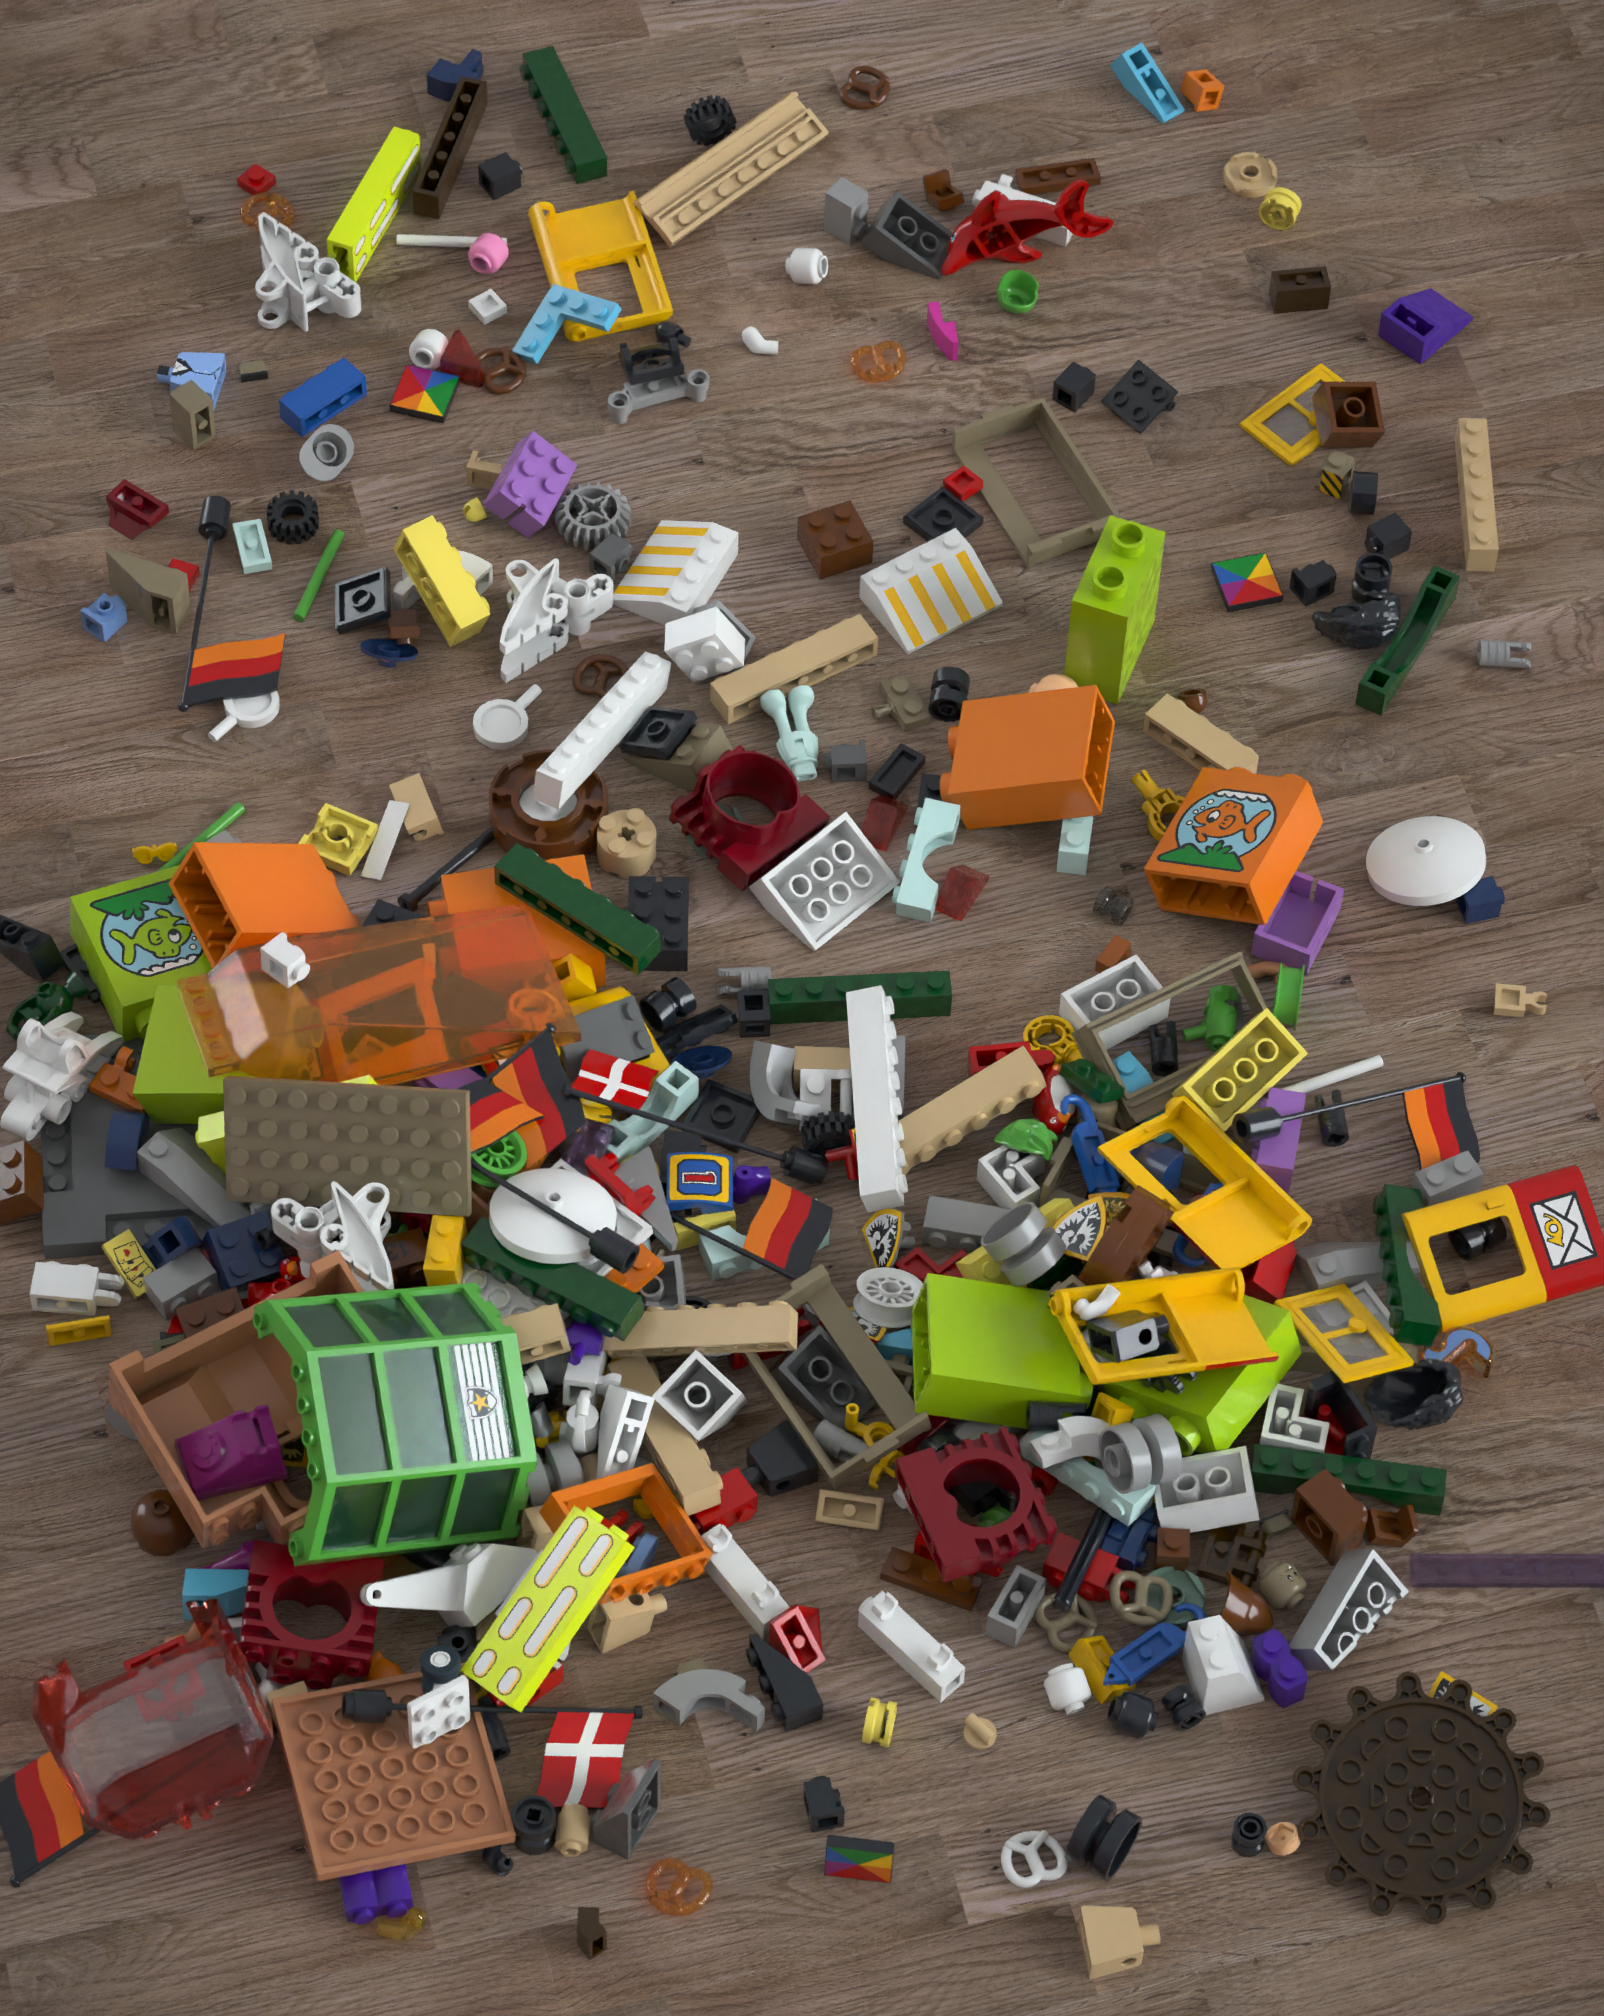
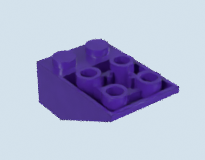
(1421, 323)

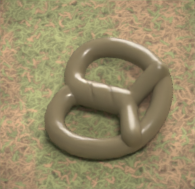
(1141, 1596)
(1066, 1620)

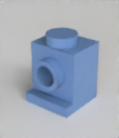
(104, 616)

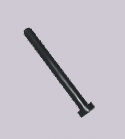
(410, 901)

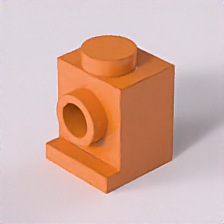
(1202, 89)

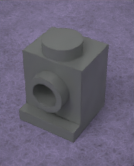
(610, 556)
(847, 762)

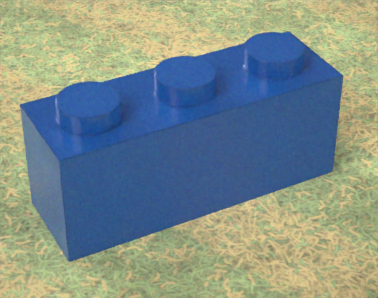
(322, 397)

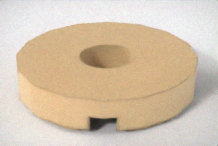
(1246, 186)

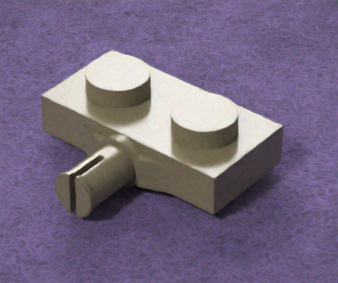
(902, 704)

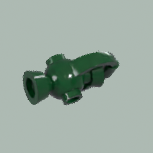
(48, 1003)

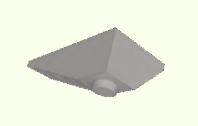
(189, 1175)
(1344, 1263)

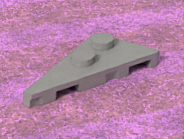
(642, 1171)

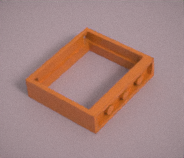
(665, 1508)

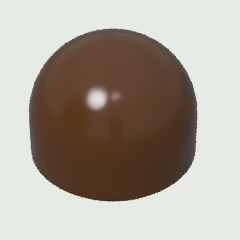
(1194, 699)

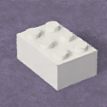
(1109, 992)

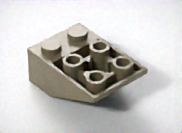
(150, 589)
(699, 747)

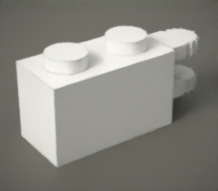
(72, 1288)

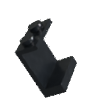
(1347, 1410)

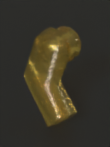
(404, 1929)

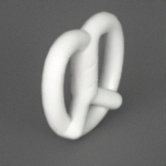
(1030, 1852)

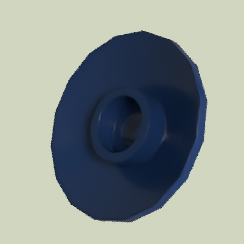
(388, 651)
(704, 1060)

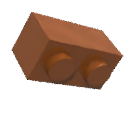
(1113, 954)

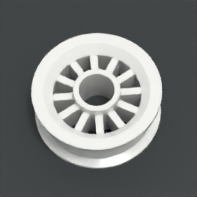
(886, 1297)

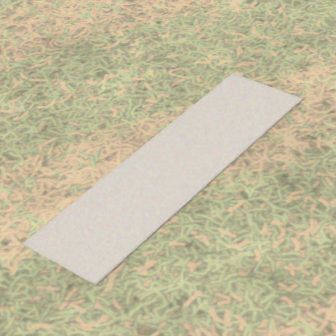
(385, 840)

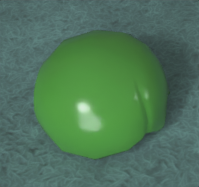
(1017, 291)

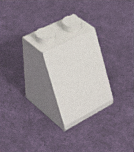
(700, 1397)
(1219, 1666)

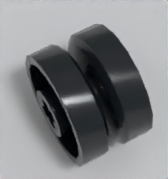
(1103, 1837)

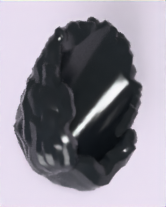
(1361, 624)
(1416, 1395)

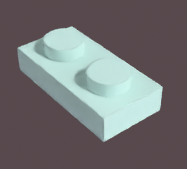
(252, 546)

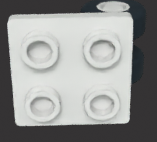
(444, 1700)

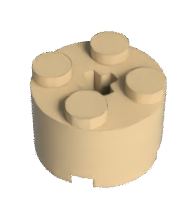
(626, 843)

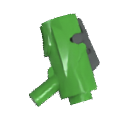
(1222, 1019)

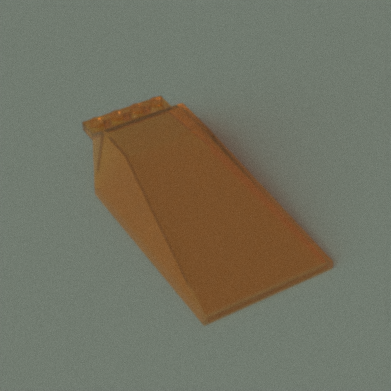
(384, 1001)

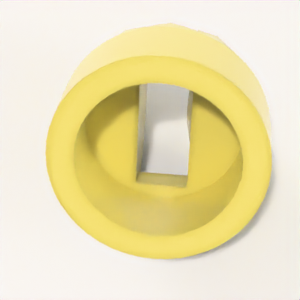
(474, 510)

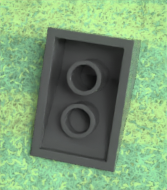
(908, 237)
(610, 1029)
(821, 1379)
(629, 1810)

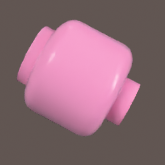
(488, 253)

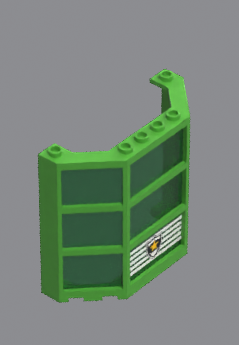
(405, 1420)

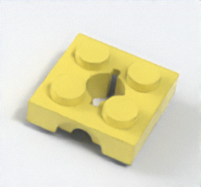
(345, 853)

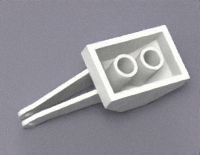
(461, 1590)

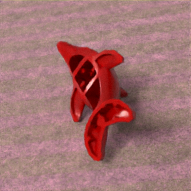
(1003, 225)

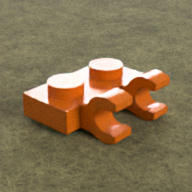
(116, 1083)

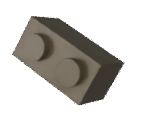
(192, 414)

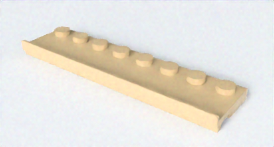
(731, 168)

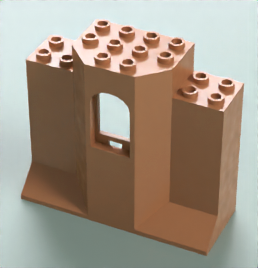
(209, 1380)

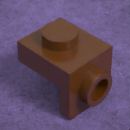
(940, 191)
(403, 626)
(1392, 1527)

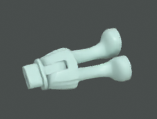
(798, 747)

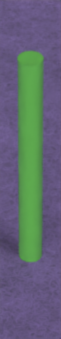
(318, 575)
(214, 829)

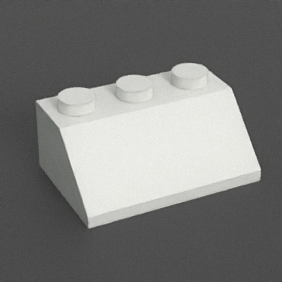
(1209, 1492)

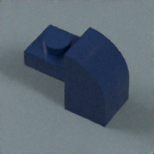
(445, 75)
(125, 1139)
(171, 1242)

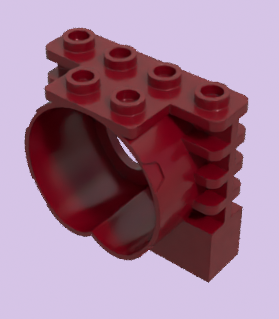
(742, 848)
(966, 1548)
(334, 1584)

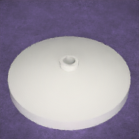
(1426, 861)
(537, 1234)

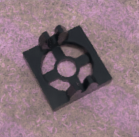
(665, 367)

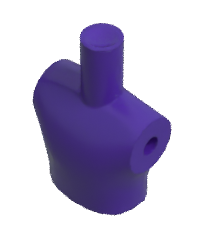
(750, 1182)
(583, 1340)

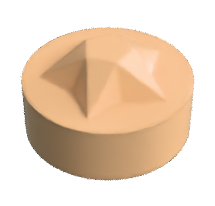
(1283, 1838)

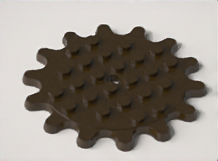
(1432, 1748)

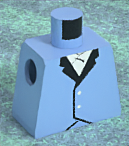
(202, 368)

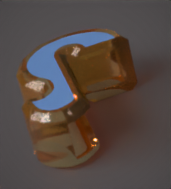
(1463, 1343)

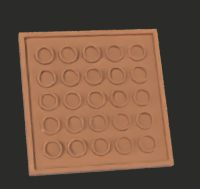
(377, 1799)

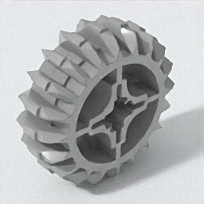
(593, 506)

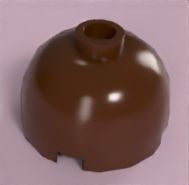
(159, 1524)

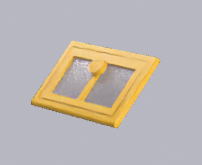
(1288, 420)
(1345, 1333)

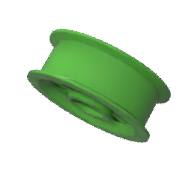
(1288, 994)
(502, 1159)

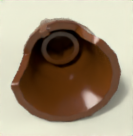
(1245, 1609)

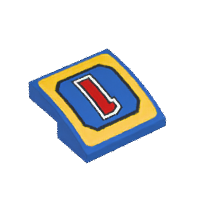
(700, 1181)

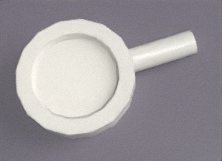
(247, 713)
(502, 722)

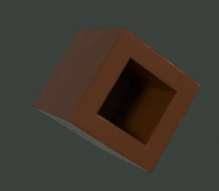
(1172, 1548)

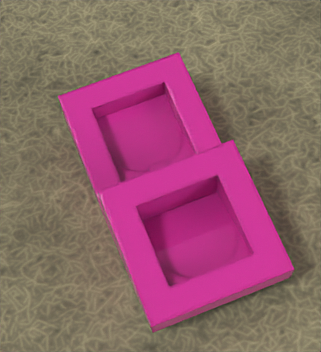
(942, 332)

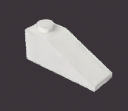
(621, 1429)

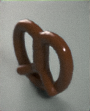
(865, 88)
(502, 368)
(596, 661)

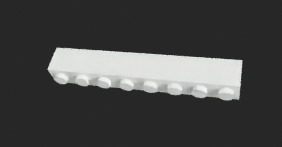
(601, 730)
(875, 1099)

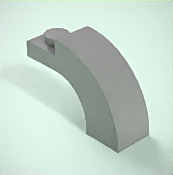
(708, 1690)

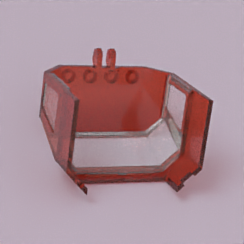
(161, 1734)

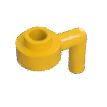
(869, 1433)

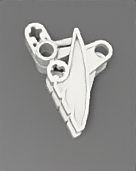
(291, 287)
(538, 608)
(51, 1062)
(344, 1216)

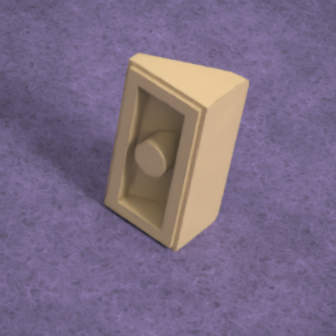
(849, 1509)

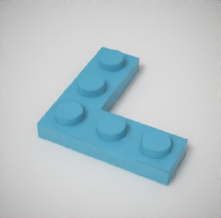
(557, 306)

